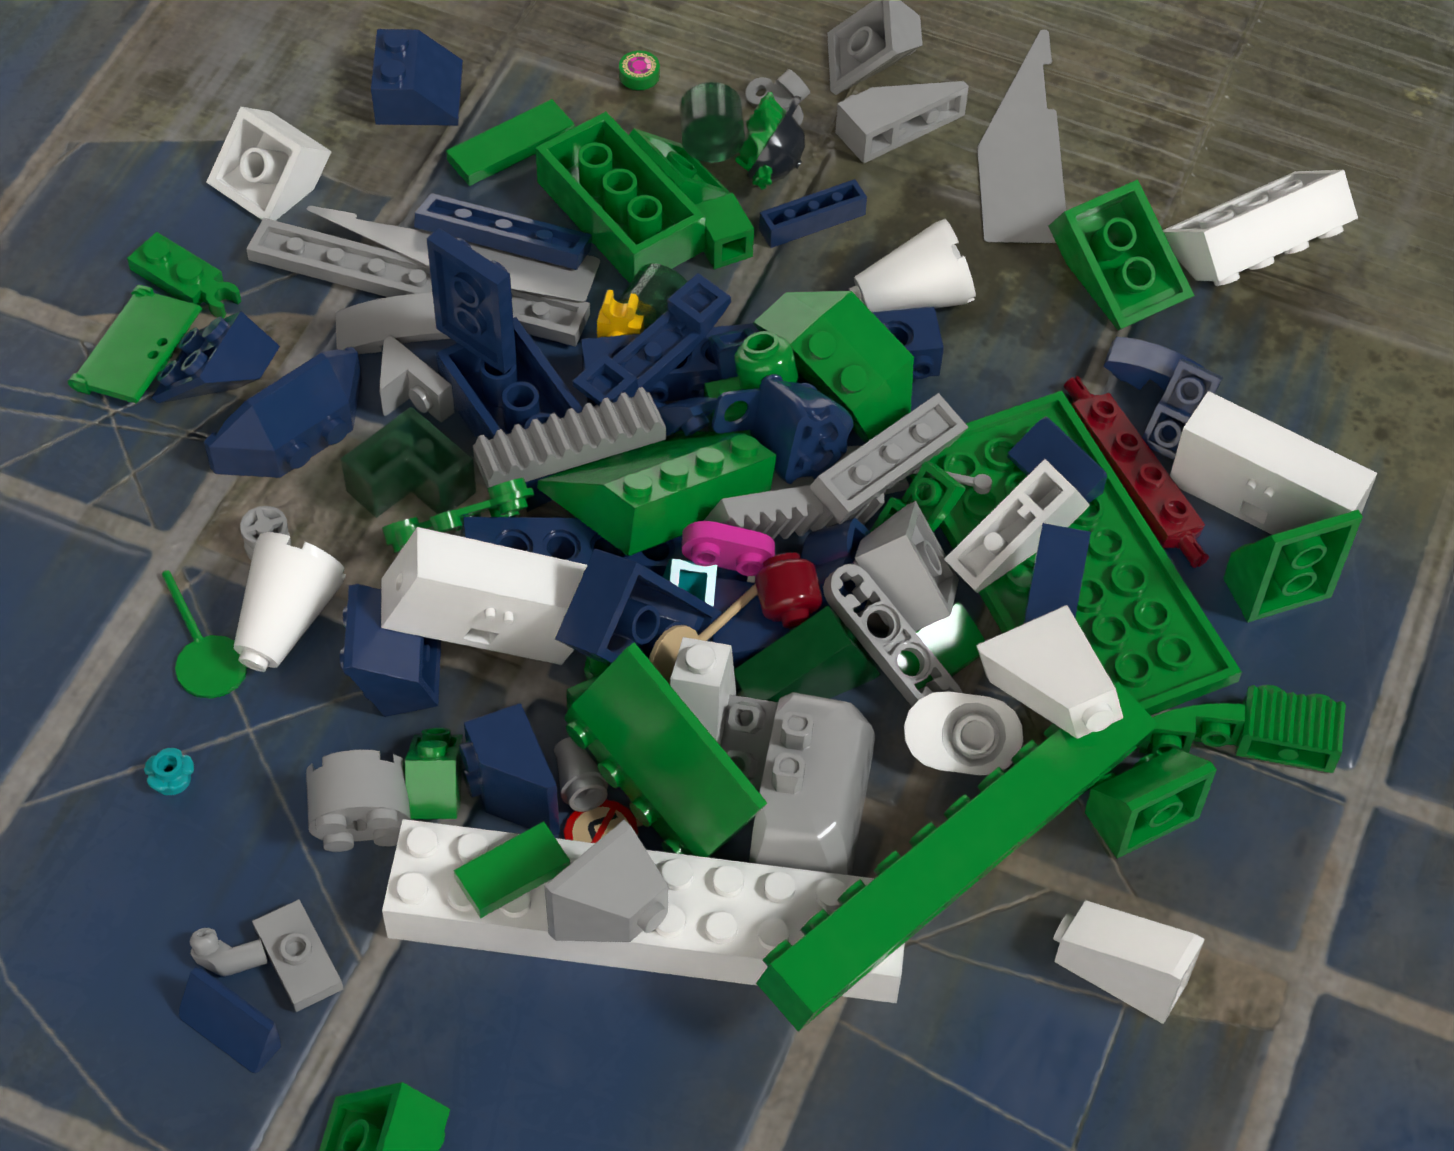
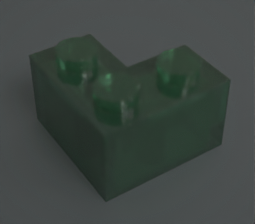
(405, 459)

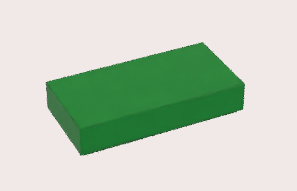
(511, 869)

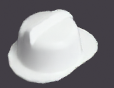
(963, 733)

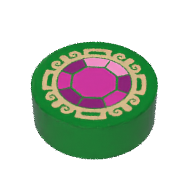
(639, 70)

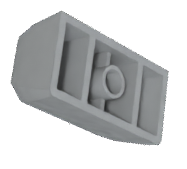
(813, 785)

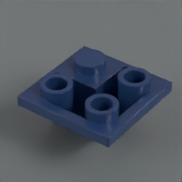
(217, 359)

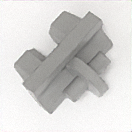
(748, 734)

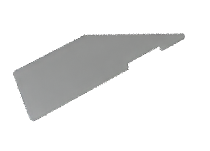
(1022, 158)
(525, 272)

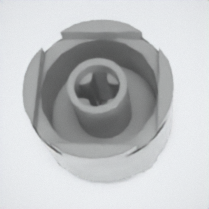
(356, 799)

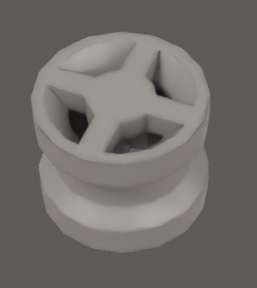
(259, 521)

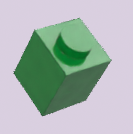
(727, 231)

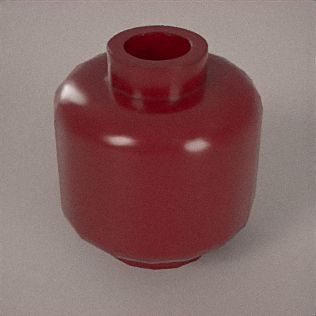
(788, 589)

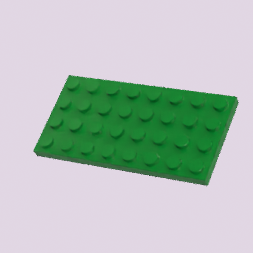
(1130, 593)

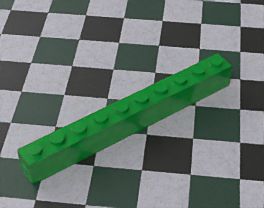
(944, 863)

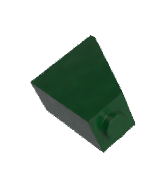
(812, 660)

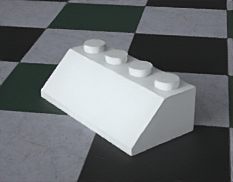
(1262, 225)

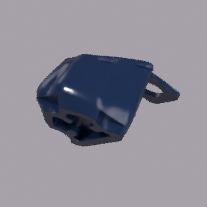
(791, 421)

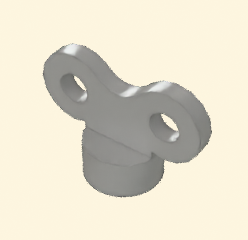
(784, 91)

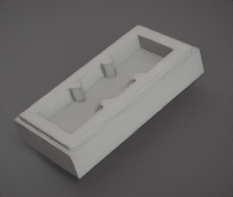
(297, 955)

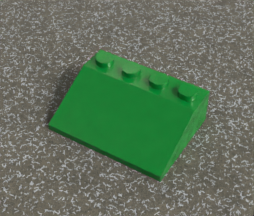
(661, 487)
(662, 757)

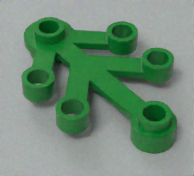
(504, 501)

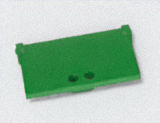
(131, 348)

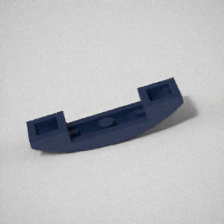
(660, 347)

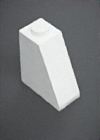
(1053, 673)
(705, 681)
(1128, 956)

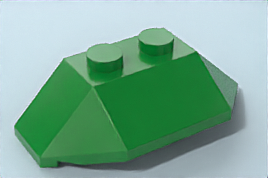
(845, 355)

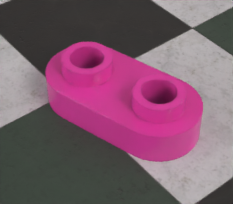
(727, 546)

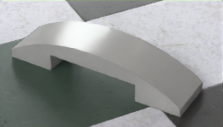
(402, 316)

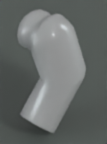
(222, 958)

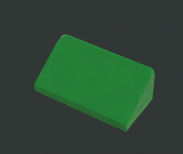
(951, 642)

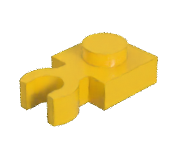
(619, 318)

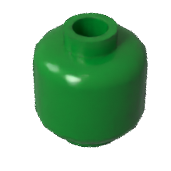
(762, 356)

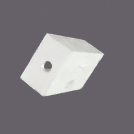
(1264, 469)
(479, 595)

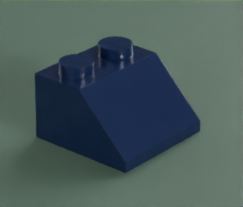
(414, 80)
(509, 769)

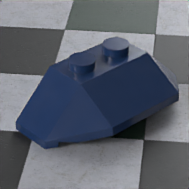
(290, 419)

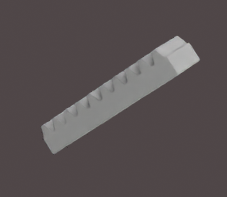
(570, 440)
(888, 458)
(782, 512)

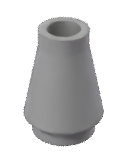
(579, 777)

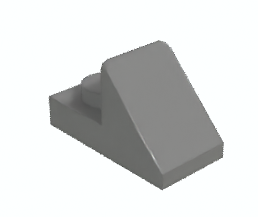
(409, 377)

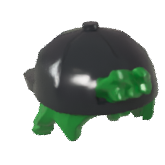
(772, 142)

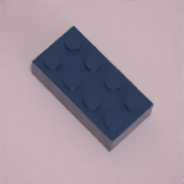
(499, 400)

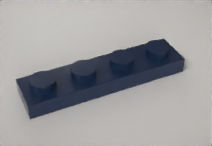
(504, 231)

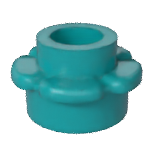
(169, 782)

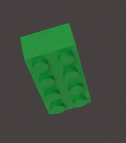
(620, 197)

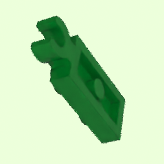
(182, 274)

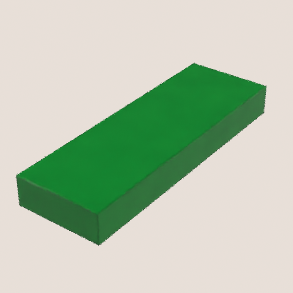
(508, 142)

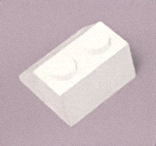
(267, 164)

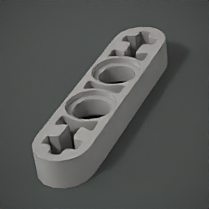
(900, 635)

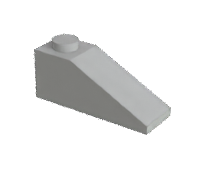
(895, 115)

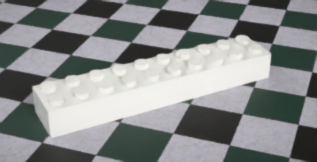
(716, 924)

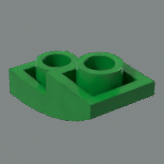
(934, 493)
(1206, 723)

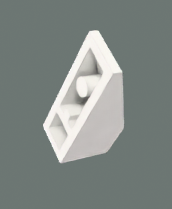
(1015, 526)

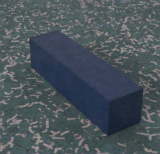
(812, 213)

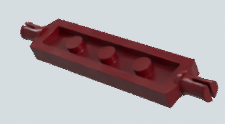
(1140, 472)

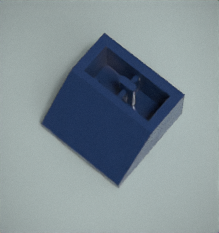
(389, 666)

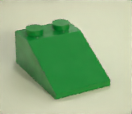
(1121, 255)
(1291, 566)

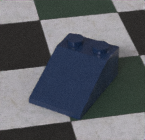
(624, 605)

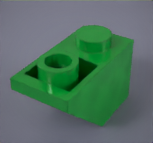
(434, 774)

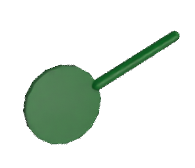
(209, 663)

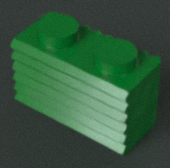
(1292, 728)

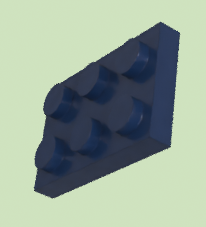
(472, 300)

